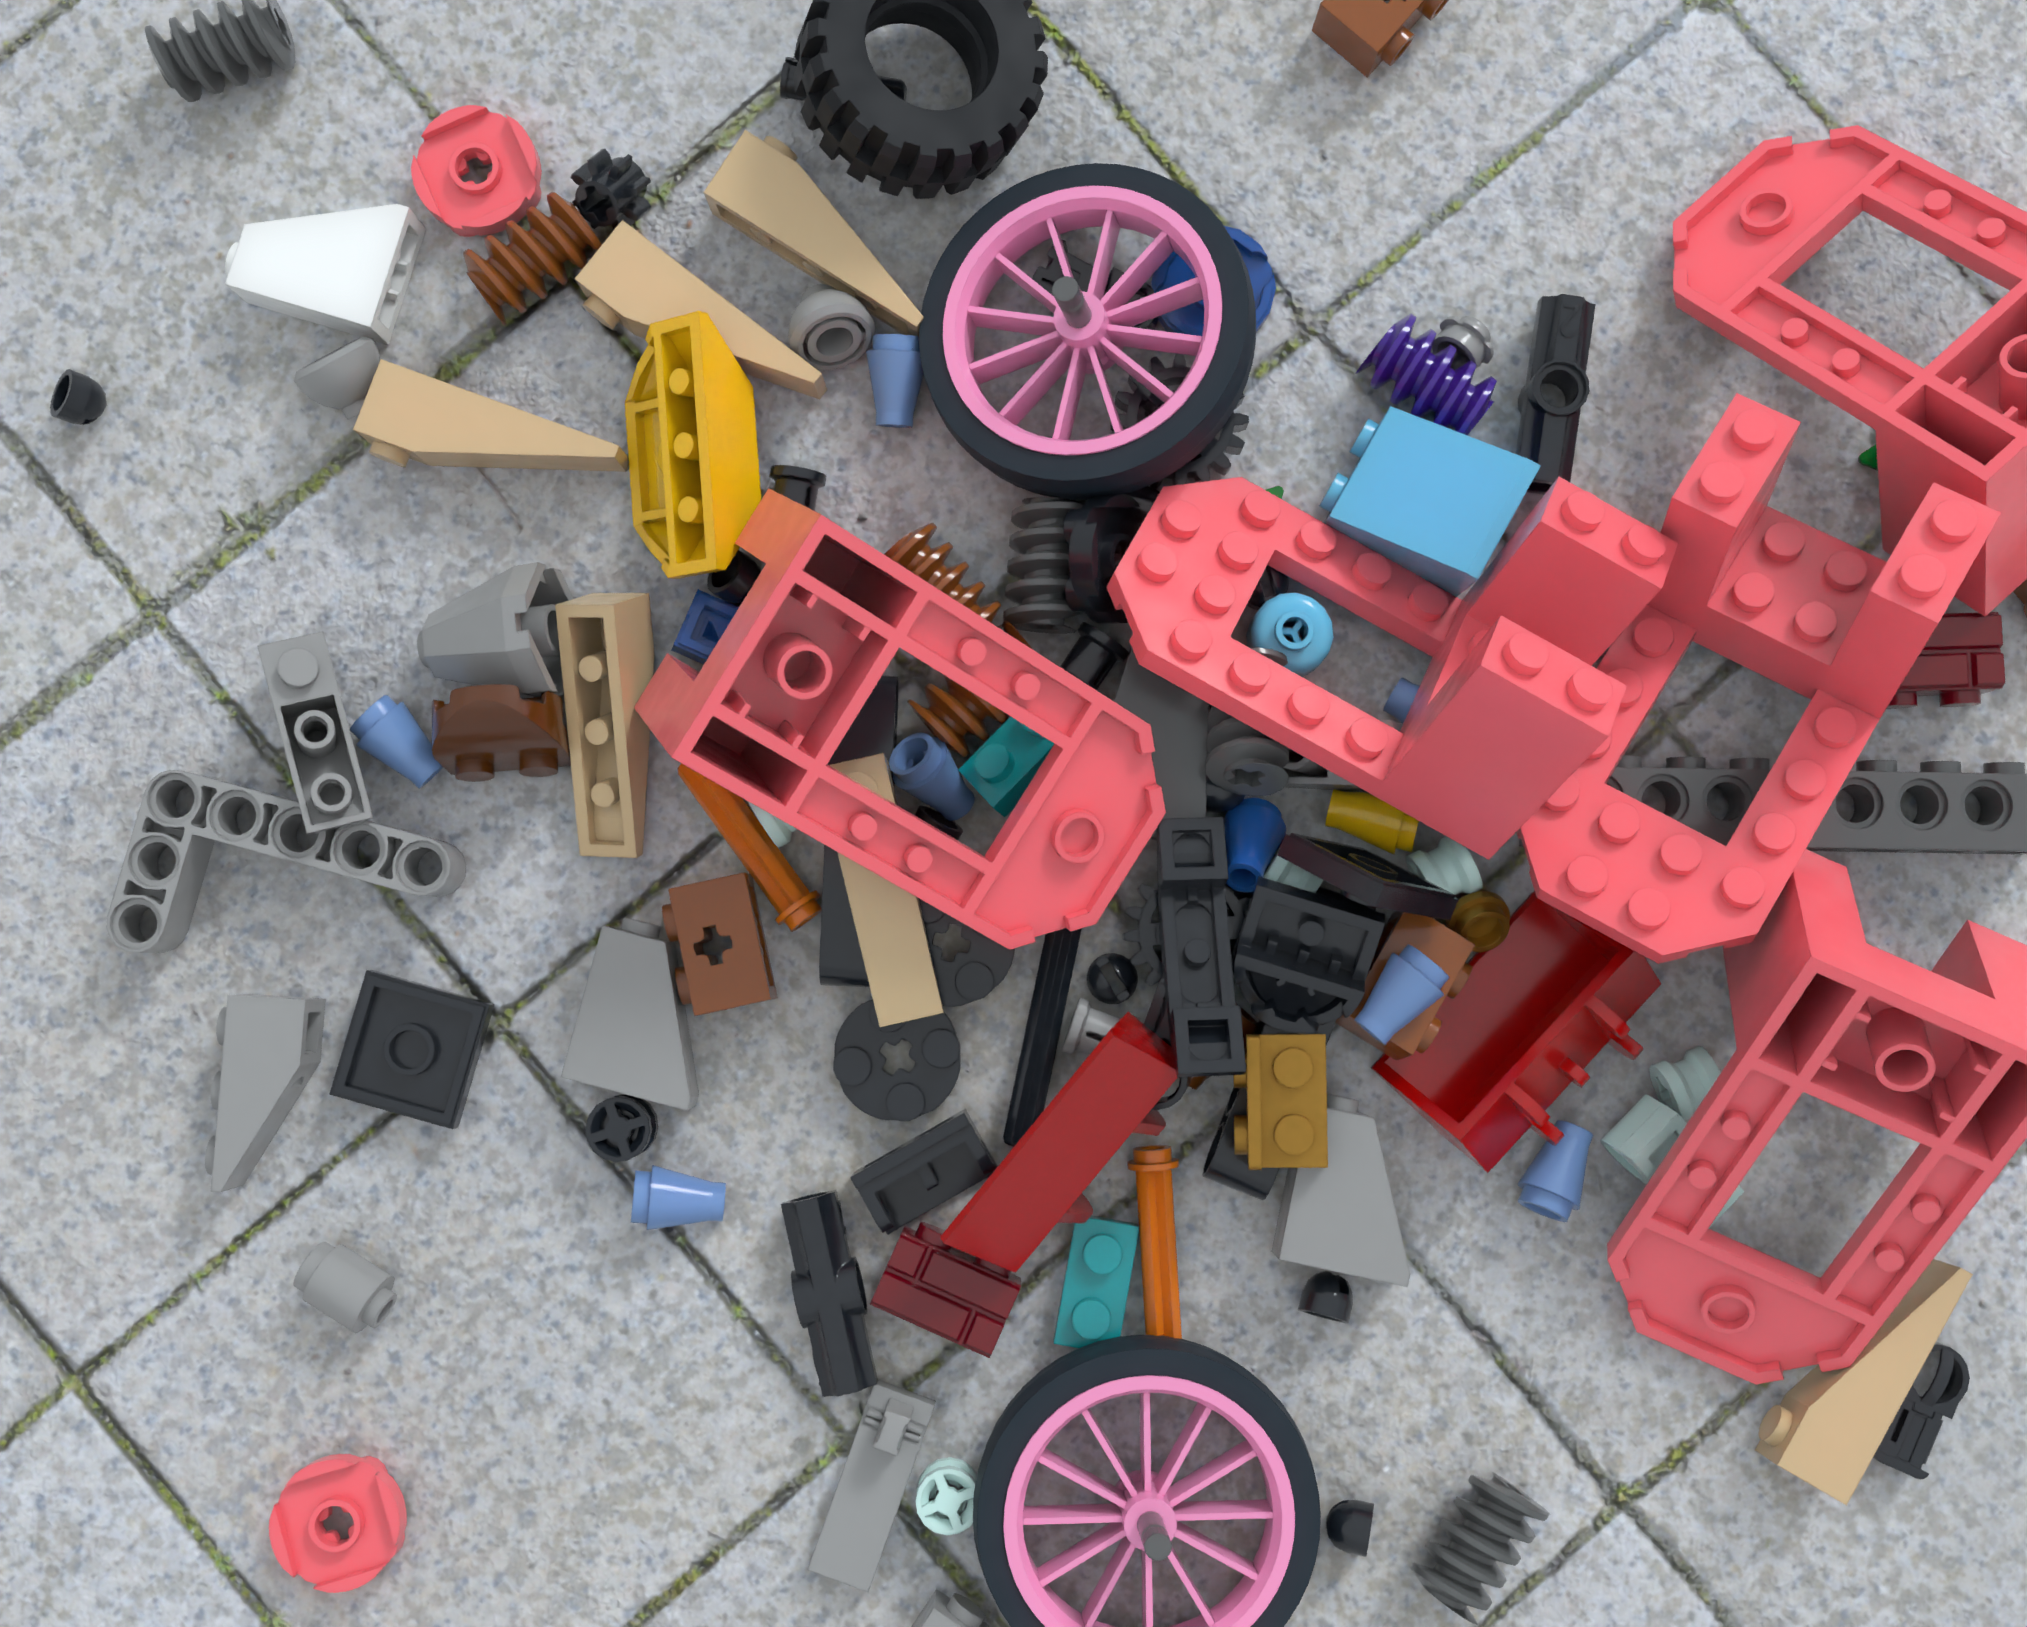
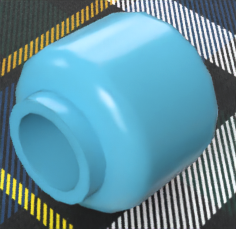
(1304, 616)

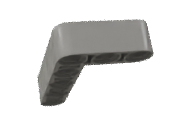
(273, 834)

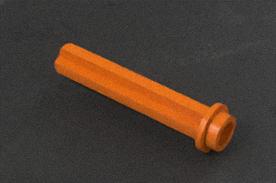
(754, 850)
(1157, 1239)

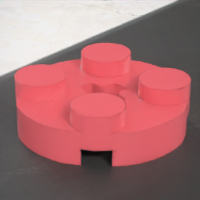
(443, 159)
(321, 1556)

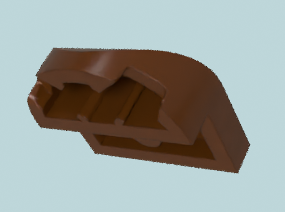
(497, 731)

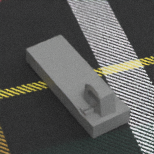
(871, 1485)

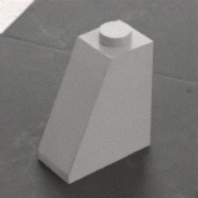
(632, 1021)
(1346, 1212)

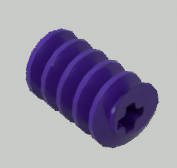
(1429, 378)

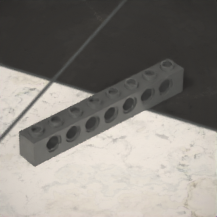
(1876, 794)

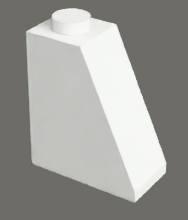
(330, 267)

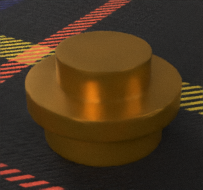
(1481, 919)

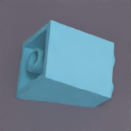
(1428, 497)

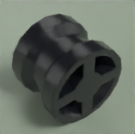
(609, 1131)

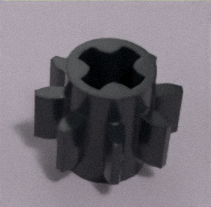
(610, 190)

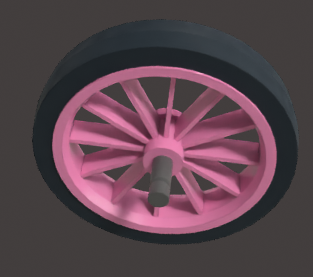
(1088, 330)
(1143, 1502)

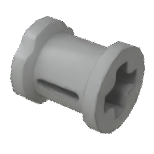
(1087, 1028)

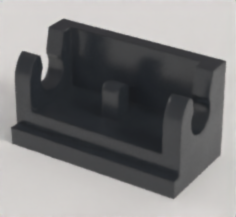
(924, 1172)

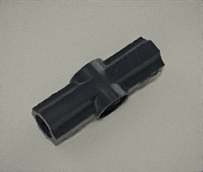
(1558, 358)
(829, 1293)

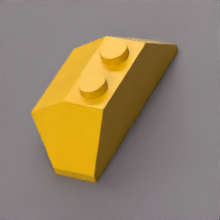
(691, 447)

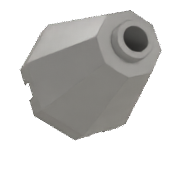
(500, 632)

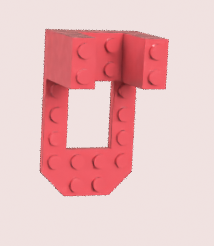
(1939, 423)
(1788, 609)
(802, 668)
(1510, 670)
(1871, 1035)

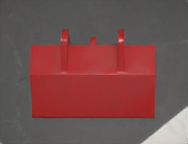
(1523, 1032)
(1068, 1147)

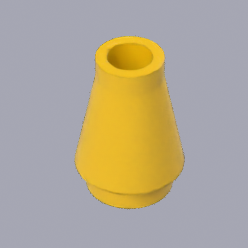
(1371, 820)

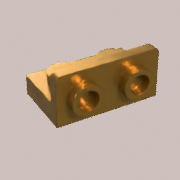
(1284, 1102)

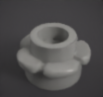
(1468, 337)

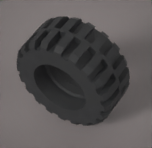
(902, 141)

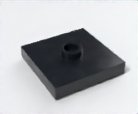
(1368, 877)
(412, 1049)

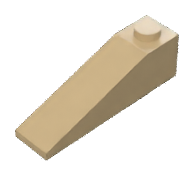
(781, 208)
(641, 284)
(449, 426)
(605, 670)
(889, 922)
(1839, 1417)

